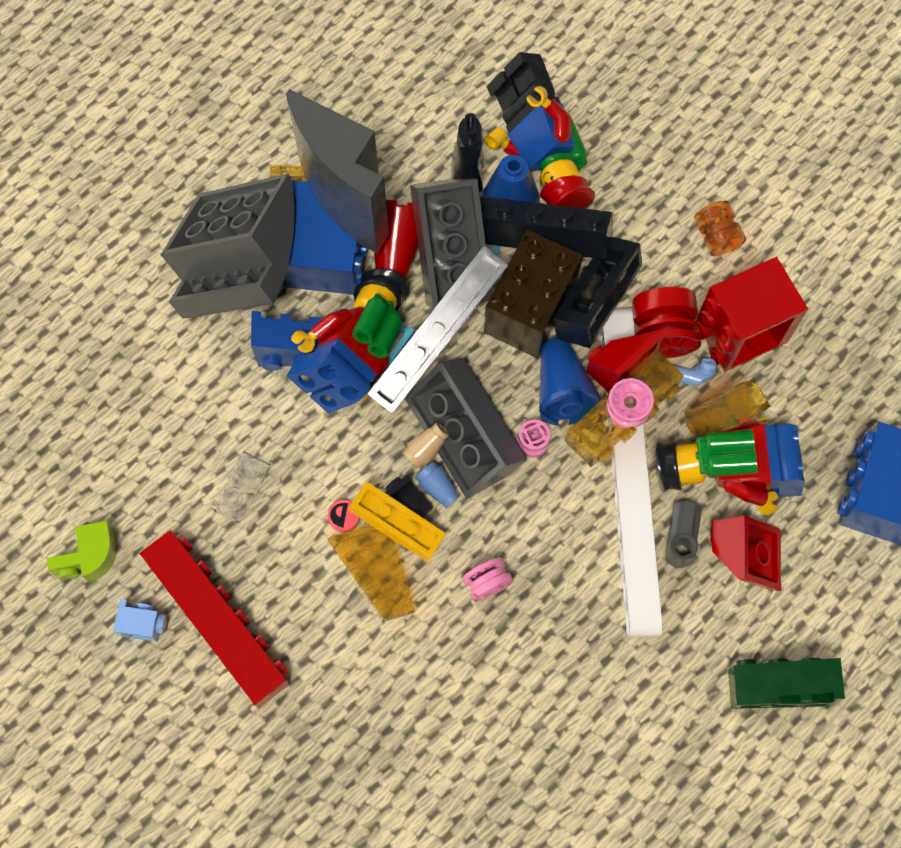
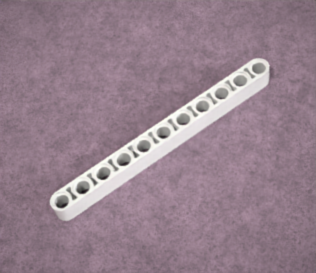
(634, 512)

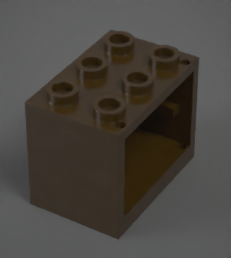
(531, 293)

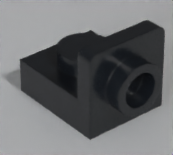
(408, 495)

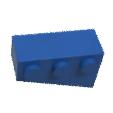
(273, 342)

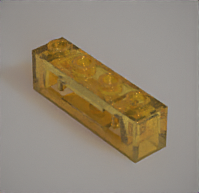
(726, 409)
(589, 443)

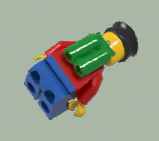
(351, 342)
(742, 458)

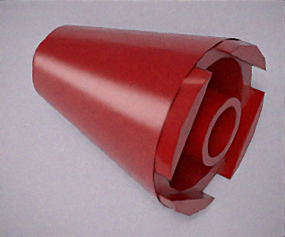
(402, 243)

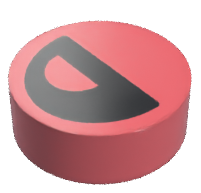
(341, 518)

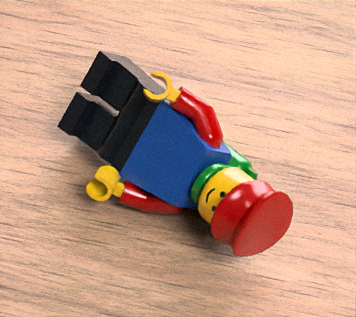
(540, 131)

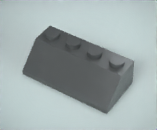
(447, 232)
(479, 443)

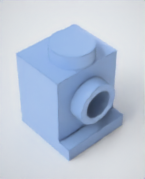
(139, 622)

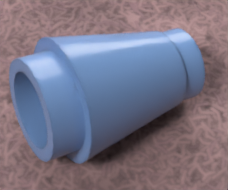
(437, 484)

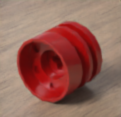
(674, 314)

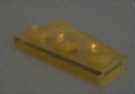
(376, 569)

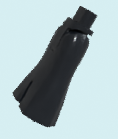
(468, 152)

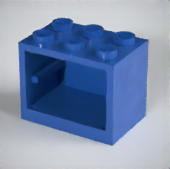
(321, 251)
(875, 485)

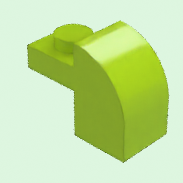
(94, 554)

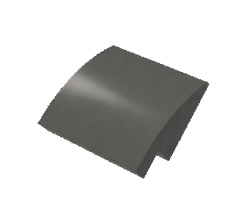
(341, 169)
(233, 247)

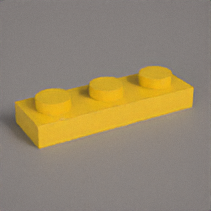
(397, 521)

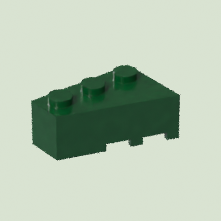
(786, 683)

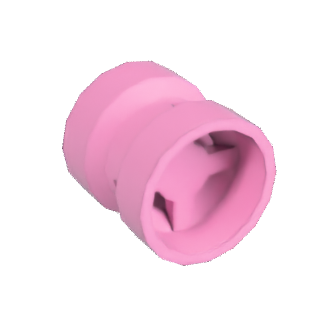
(532, 445)

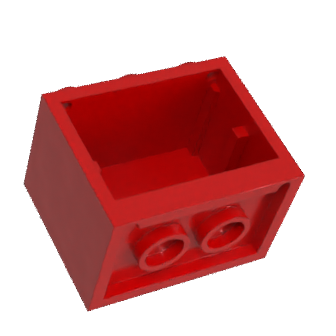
(750, 314)

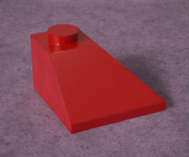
(621, 357)
(749, 550)

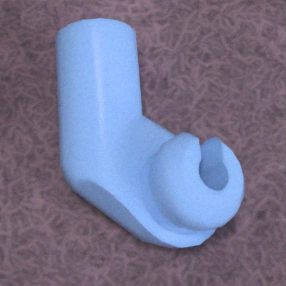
(700, 373)

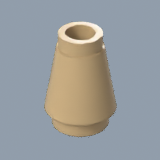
(426, 445)

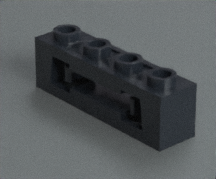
(574, 317)

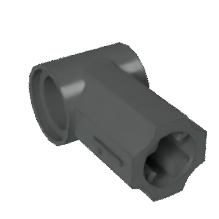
(683, 532)

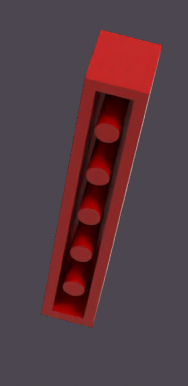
(214, 618)

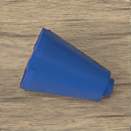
(512, 181)
(564, 384)

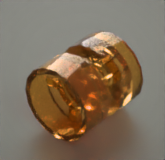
(718, 225)

